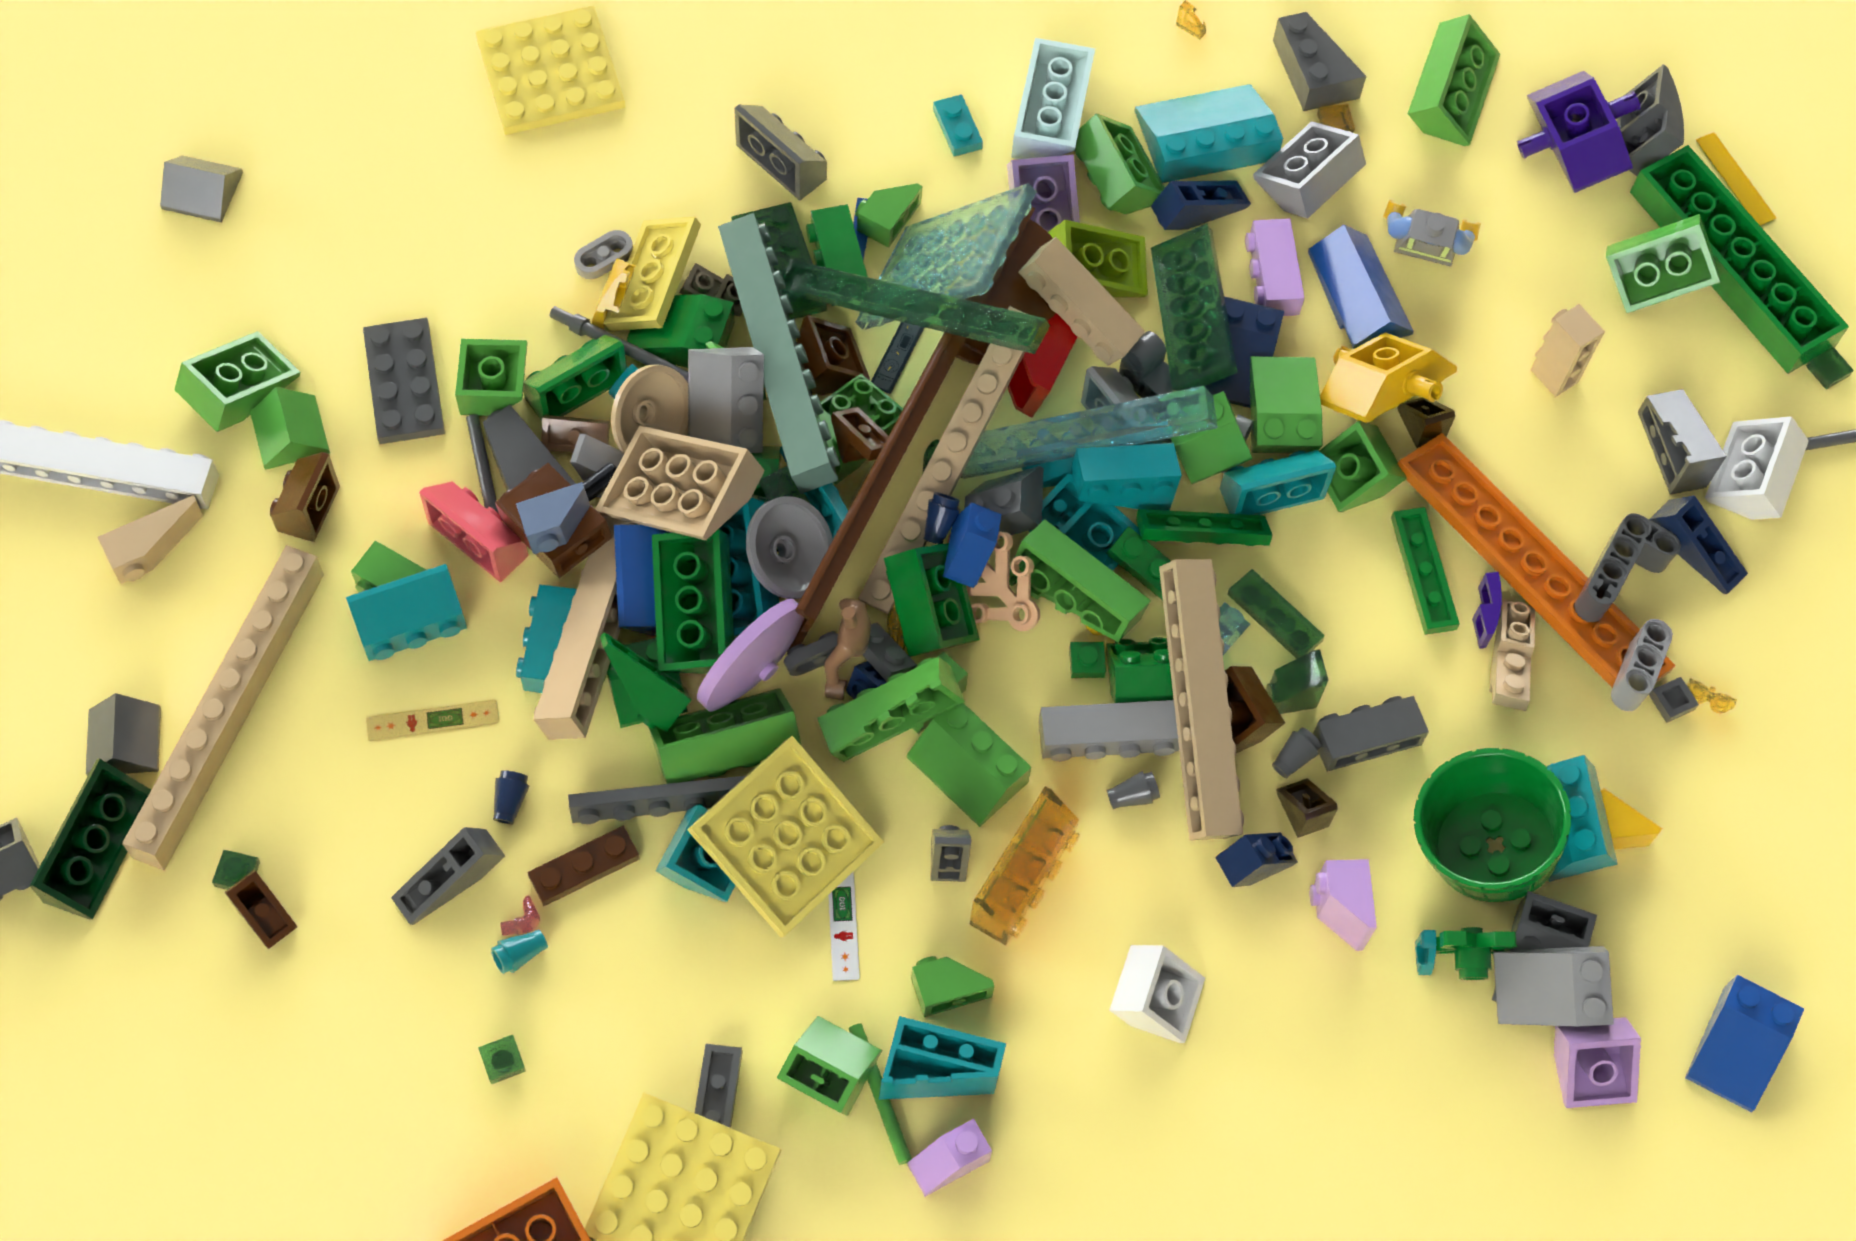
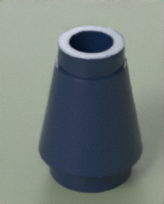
(940, 517)
(509, 795)

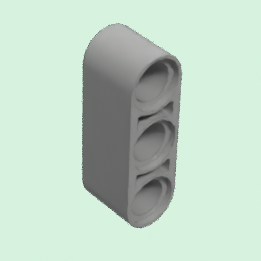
(1641, 665)

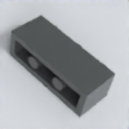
(1370, 732)

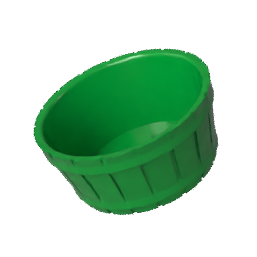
(1493, 797)

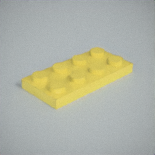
(660, 261)

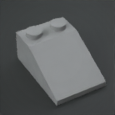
(1554, 986)

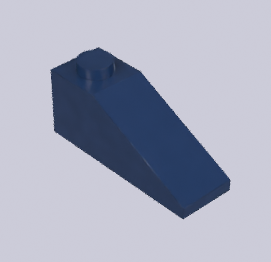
(1198, 202)
(1701, 542)

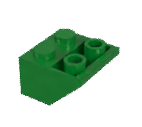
(1139, 670)

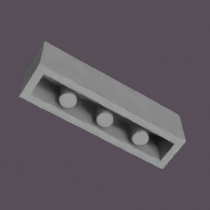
(1108, 730)

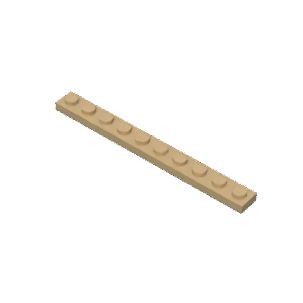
(946, 463)

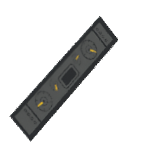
(896, 356)

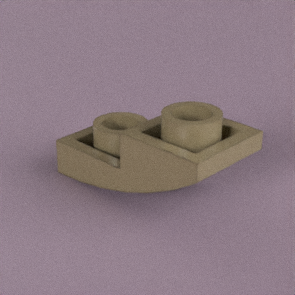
(707, 283)

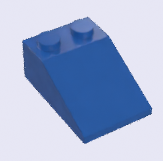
(1744, 1042)

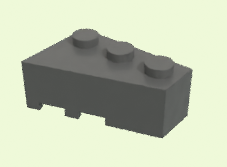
(1315, 63)

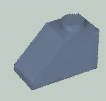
(553, 517)

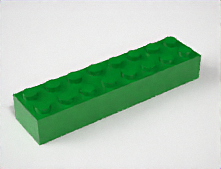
(1753, 271)

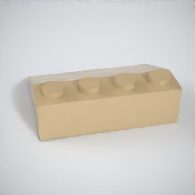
(680, 483)

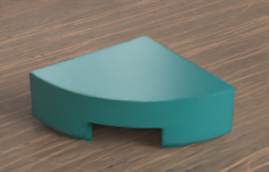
(1425, 952)

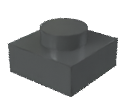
(1673, 699)

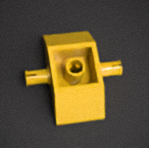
(1383, 376)

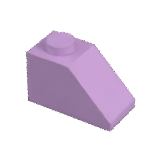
(950, 1157)

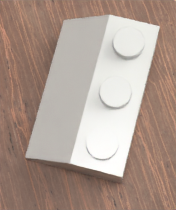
(1758, 467)

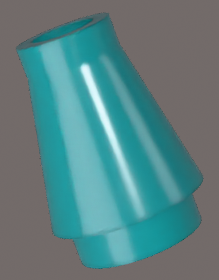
(516, 951)

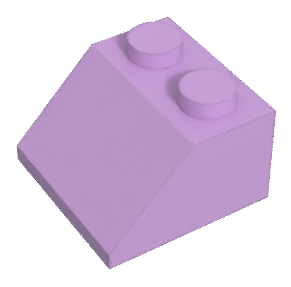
(1345, 900)
(1598, 1063)

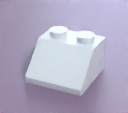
(1157, 992)

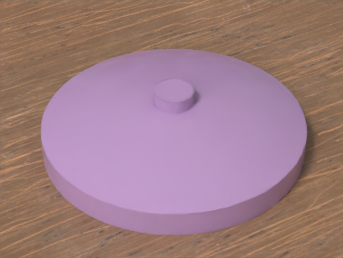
(751, 656)

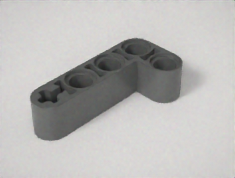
(1146, 366)
(1633, 542)

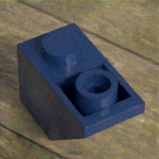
(1256, 858)

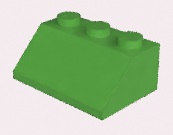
(1117, 165)
(1662, 264)
(969, 763)

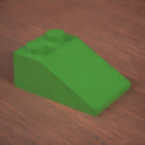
(233, 379)
(1285, 405)

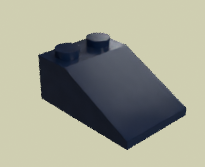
(1253, 333)

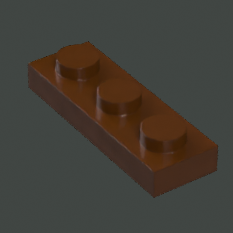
(583, 865)

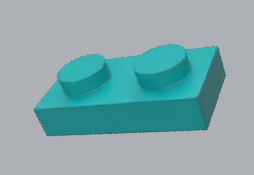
(957, 125)

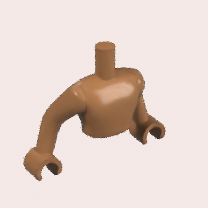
(851, 642)

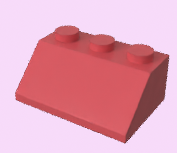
(473, 528)

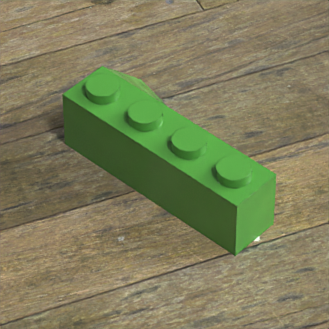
(1079, 583)
(890, 708)

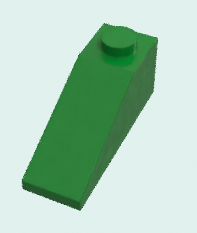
(654, 693)

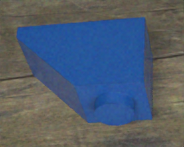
(971, 544)

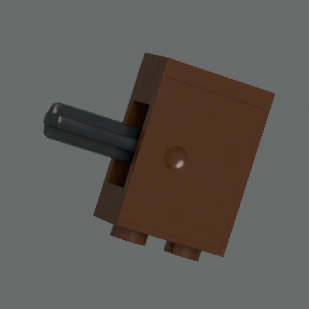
(590, 532)

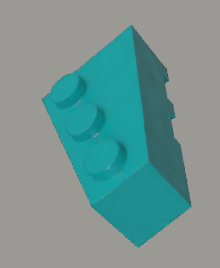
(1127, 475)
(939, 1062)

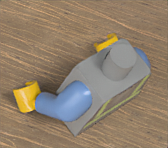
(1429, 234)

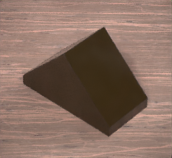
(1425, 419)
(1307, 807)

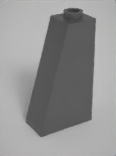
(517, 448)

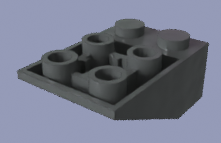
(1550, 924)

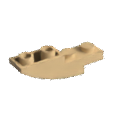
(1512, 655)

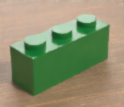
(835, 240)

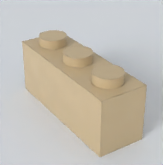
(1567, 349)

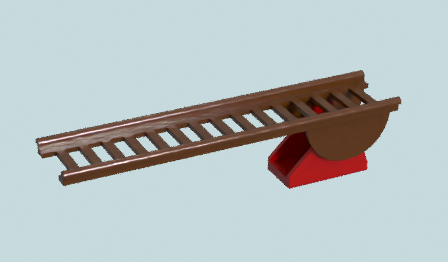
(1027, 390)

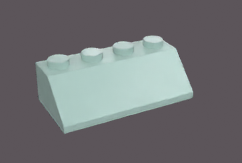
(1052, 99)

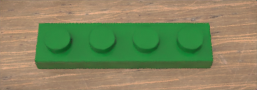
(1203, 527)
(1425, 571)

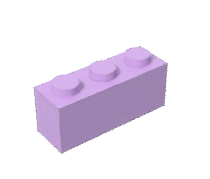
(1275, 265)

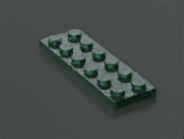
(1193, 309)

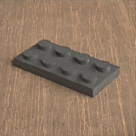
(403, 381)

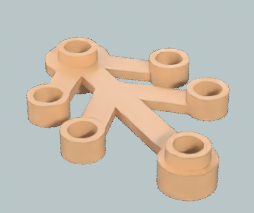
(998, 585)

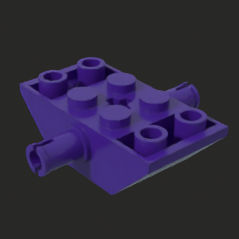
(1580, 129)

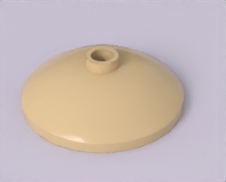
(652, 399)

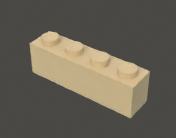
(1081, 301)

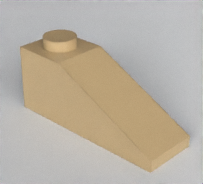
(146, 541)

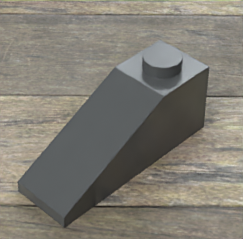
(950, 854)
(448, 873)

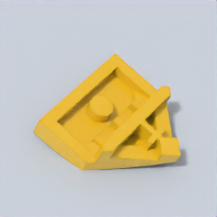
(613, 291)

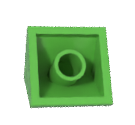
(288, 427)

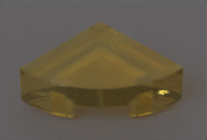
(1189, 21)

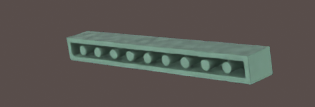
(775, 336)

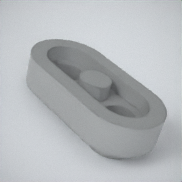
(601, 254)

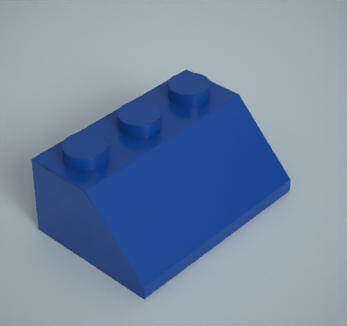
(635, 577)

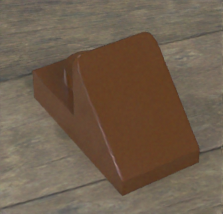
(857, 435)
(260, 909)

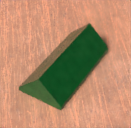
(90, 842)

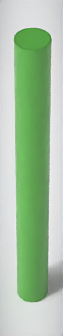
(885, 1107)

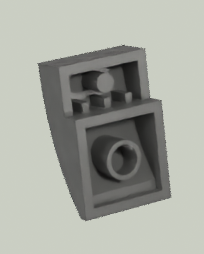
(1658, 125)

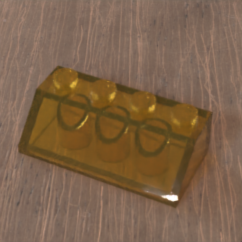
(1024, 868)

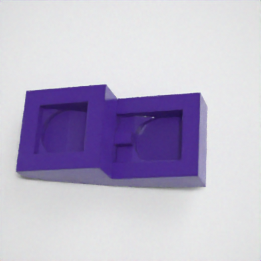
(1488, 613)

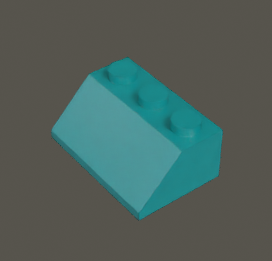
(1277, 483)
(407, 613)
(1589, 838)

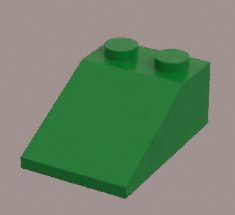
(688, 325)

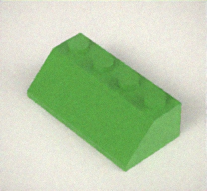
(1454, 81)
(726, 738)

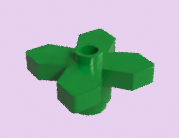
(1474, 949)

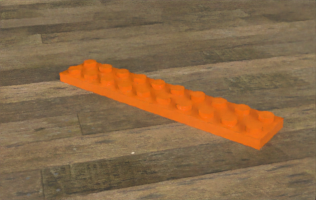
(1519, 553)

